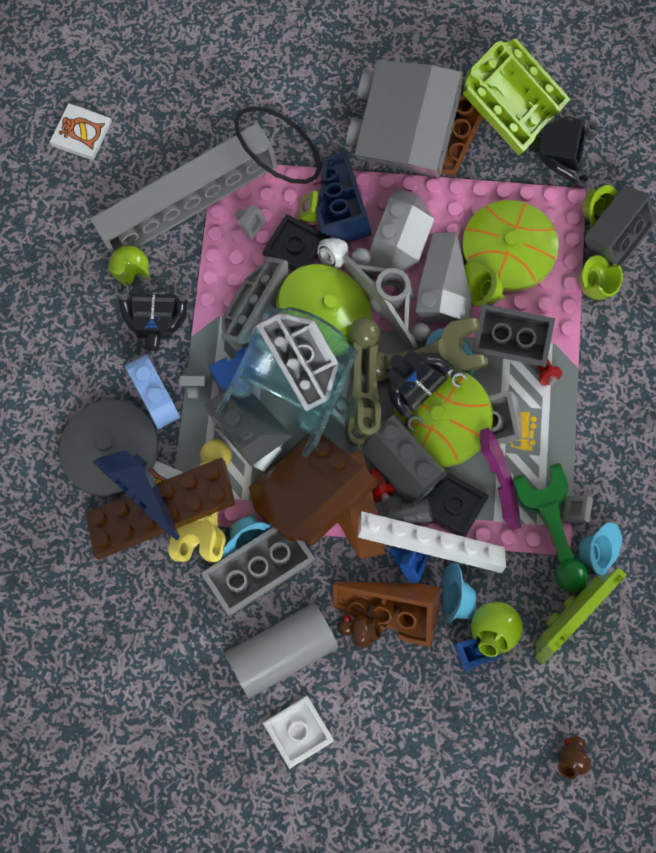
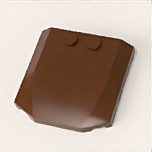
(310, 493)

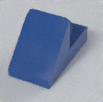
(410, 563)
(471, 656)

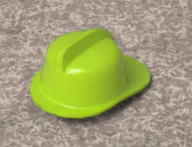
(597, 201)
(483, 284)

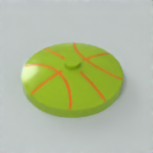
(512, 242)
(453, 420)

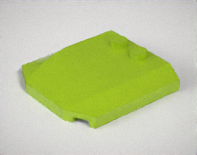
(513, 93)
(576, 612)

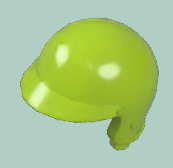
(127, 263)
(599, 278)

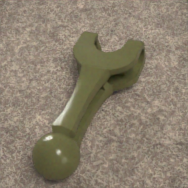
(448, 346)
(363, 407)

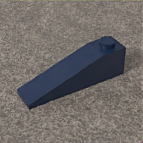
(340, 201)
(139, 485)

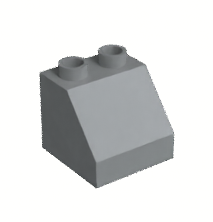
(406, 116)

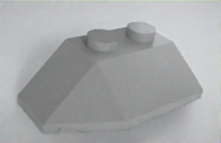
(401, 232)
(252, 299)
(301, 356)

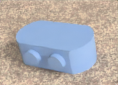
(152, 391)

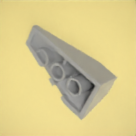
(444, 283)
(506, 417)

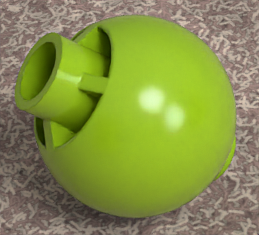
(497, 627)

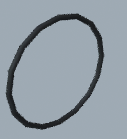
(264, 166)

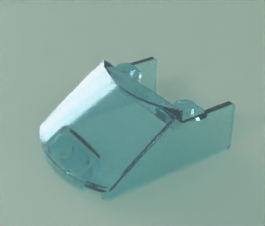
(261, 369)

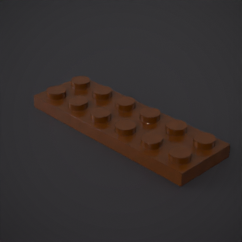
(187, 497)

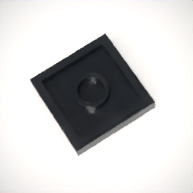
(294, 243)
(456, 505)

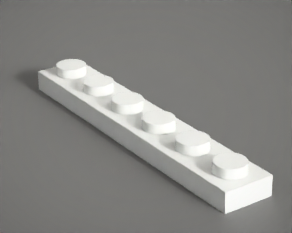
(431, 542)

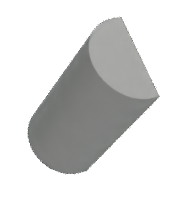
(256, 569)
(281, 650)

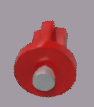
(549, 374)
(382, 491)

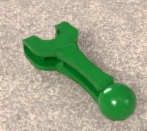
(570, 573)

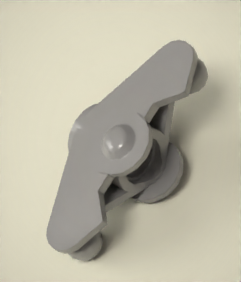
(381, 302)

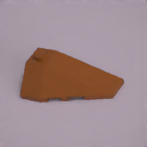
(463, 131)
(349, 523)
(403, 607)

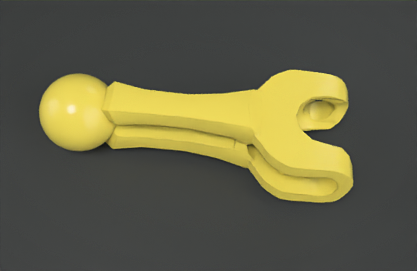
(204, 530)

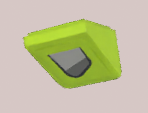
(308, 207)

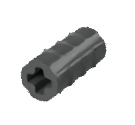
(413, 513)

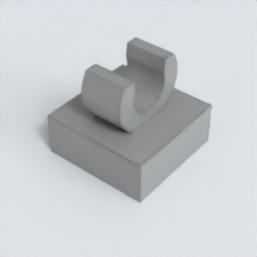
(250, 220)
(193, 383)
(577, 509)

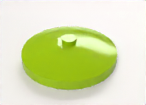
(326, 294)

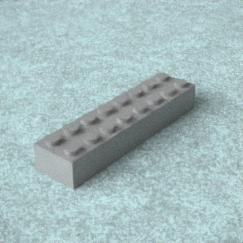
(185, 191)

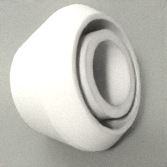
(331, 251)

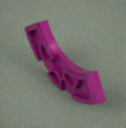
(493, 453)

